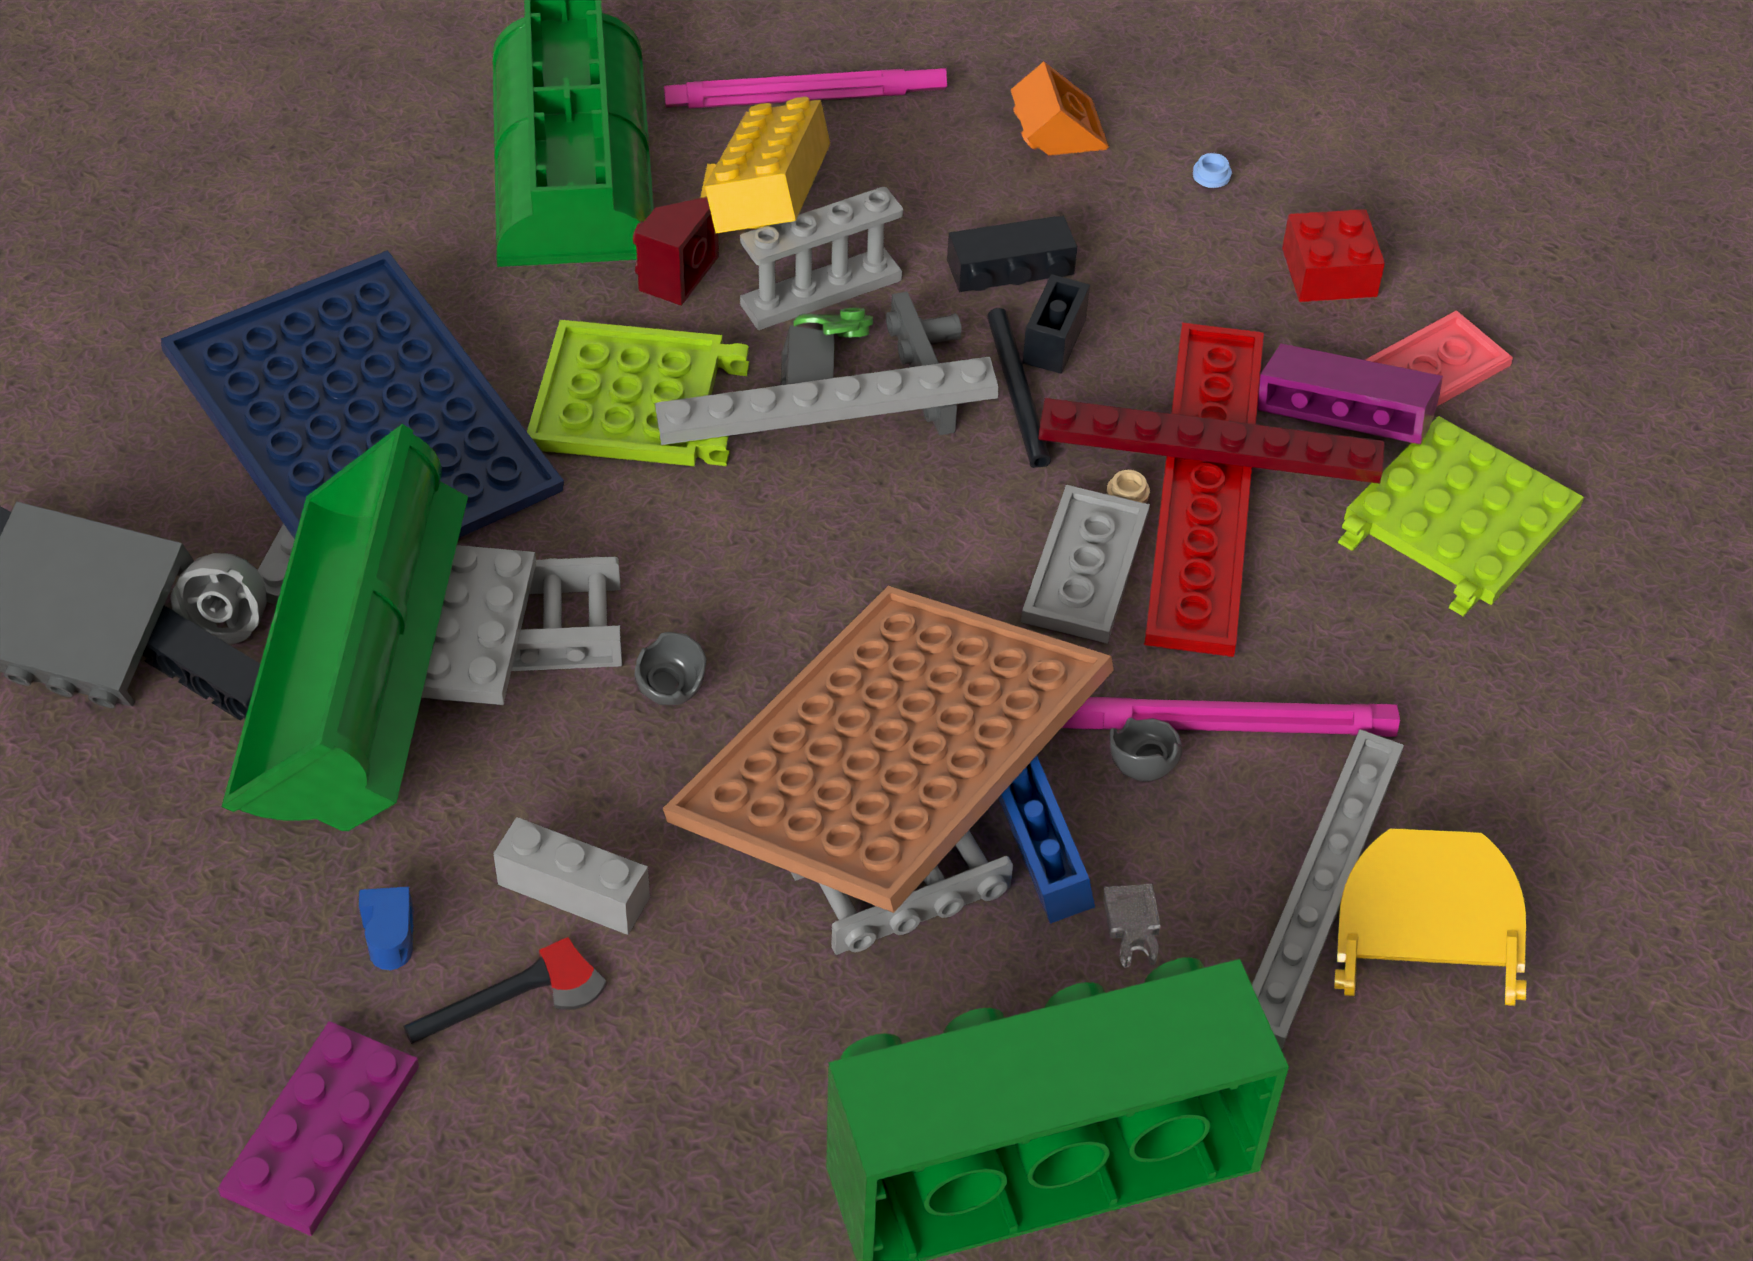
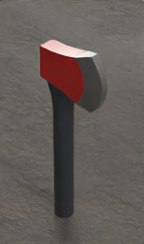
(559, 965)

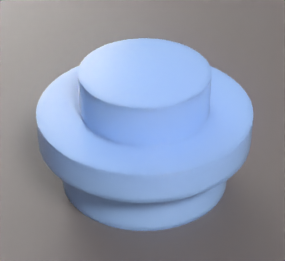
(1212, 170)

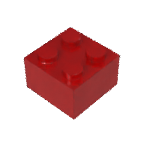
(1333, 255)

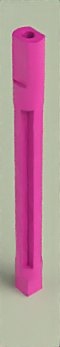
(814, 86)
(1240, 716)

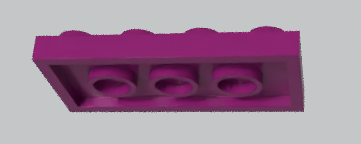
(319, 1128)

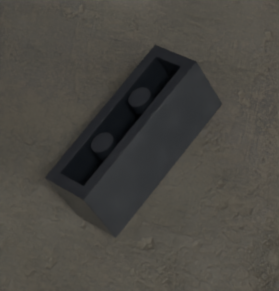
(1011, 253)

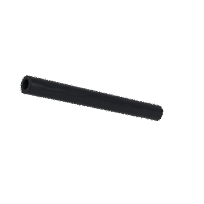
(1018, 388)

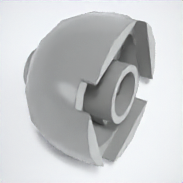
(221, 590)

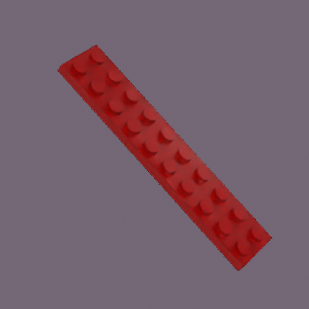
(1205, 502)

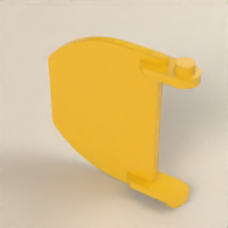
(1433, 902)

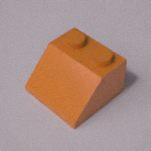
(1056, 114)

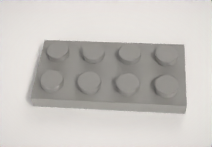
(1085, 564)
(480, 625)

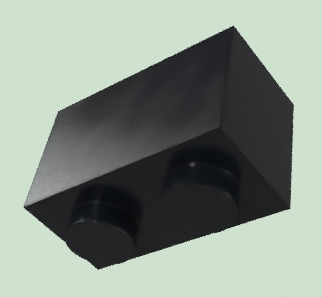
(1056, 324)

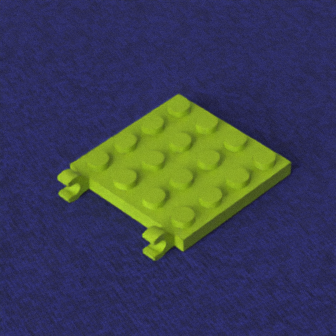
(606, 384)
(1462, 512)

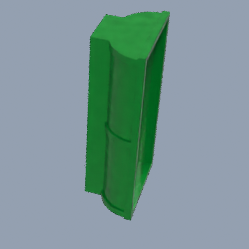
(569, 136)
(350, 641)

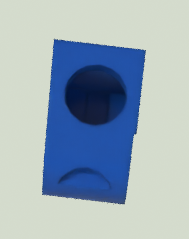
(388, 925)

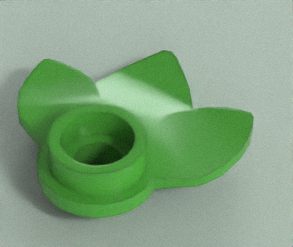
(850, 322)

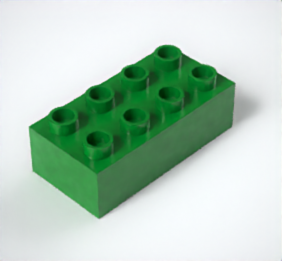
(1051, 1111)

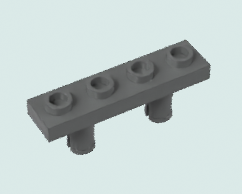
(915, 348)

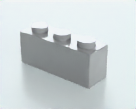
(572, 875)

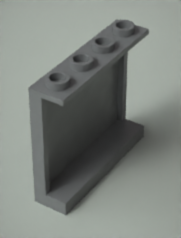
(80, 601)

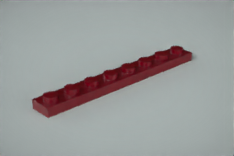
(1212, 440)

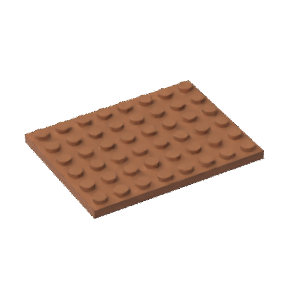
(889, 745)

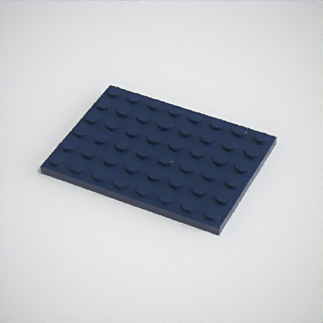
(338, 367)

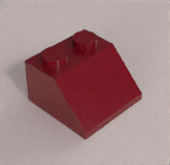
(675, 249)

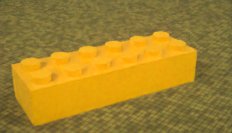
(768, 165)

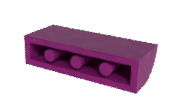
(1349, 393)

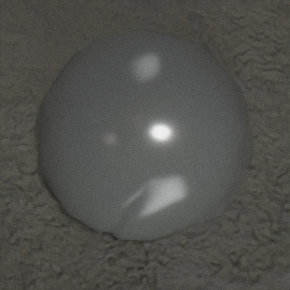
(671, 661)
(1145, 749)

